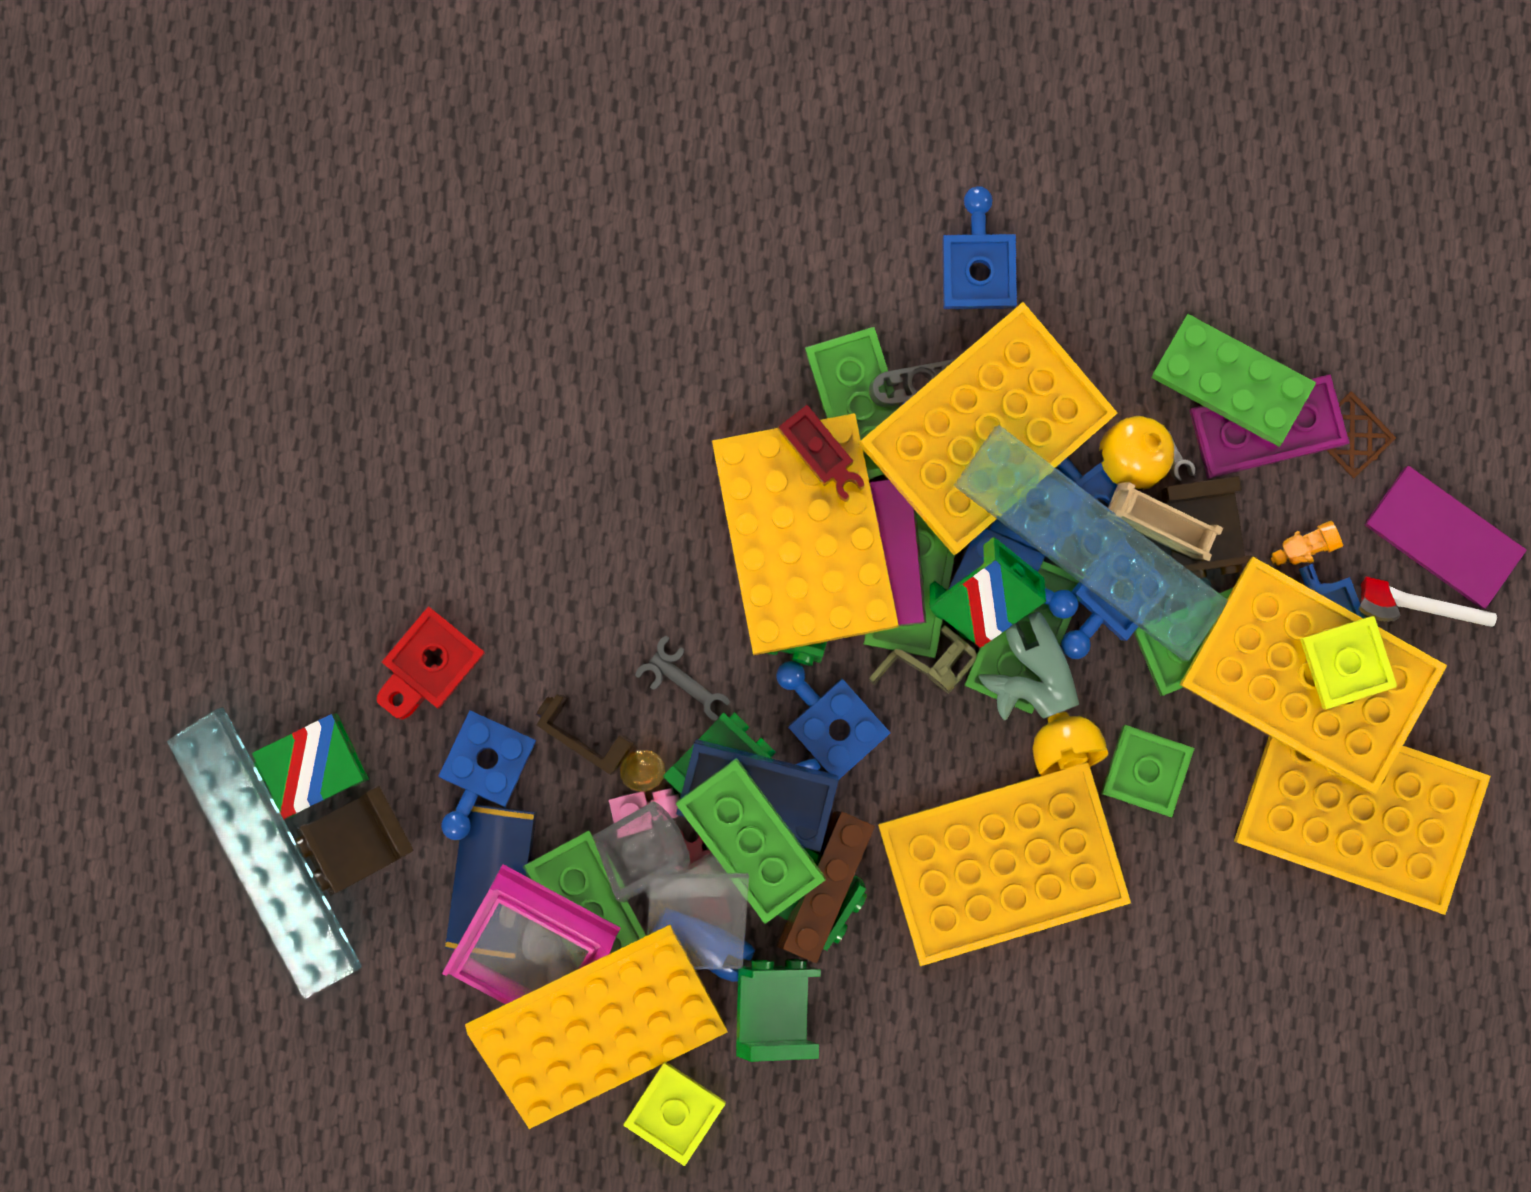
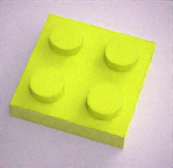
(1348, 662)
(674, 1113)

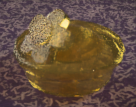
(642, 770)

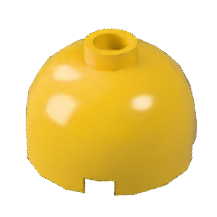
(1137, 452)
(1067, 743)

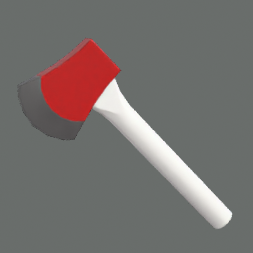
(1382, 601)

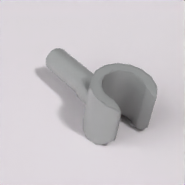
(1178, 460)

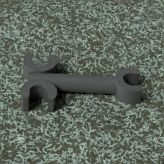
(661, 664)

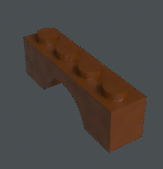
(817, 910)

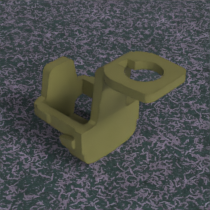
(941, 672)

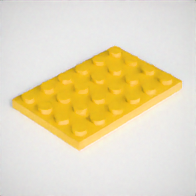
(1006, 379)
(802, 554)
(1261, 675)
(1394, 841)
(1004, 863)
(597, 1027)

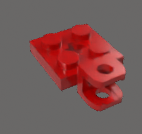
(412, 675)

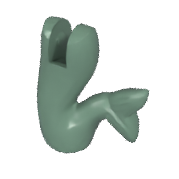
(1047, 661)

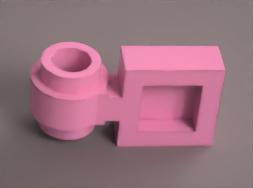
(630, 803)

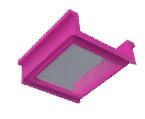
(526, 939)

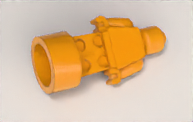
(1299, 548)

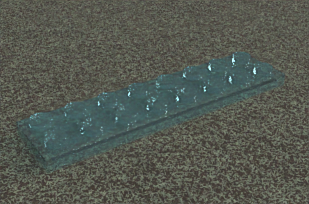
(1091, 543)
(263, 853)

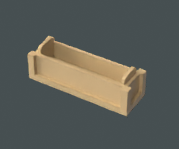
(1164, 522)

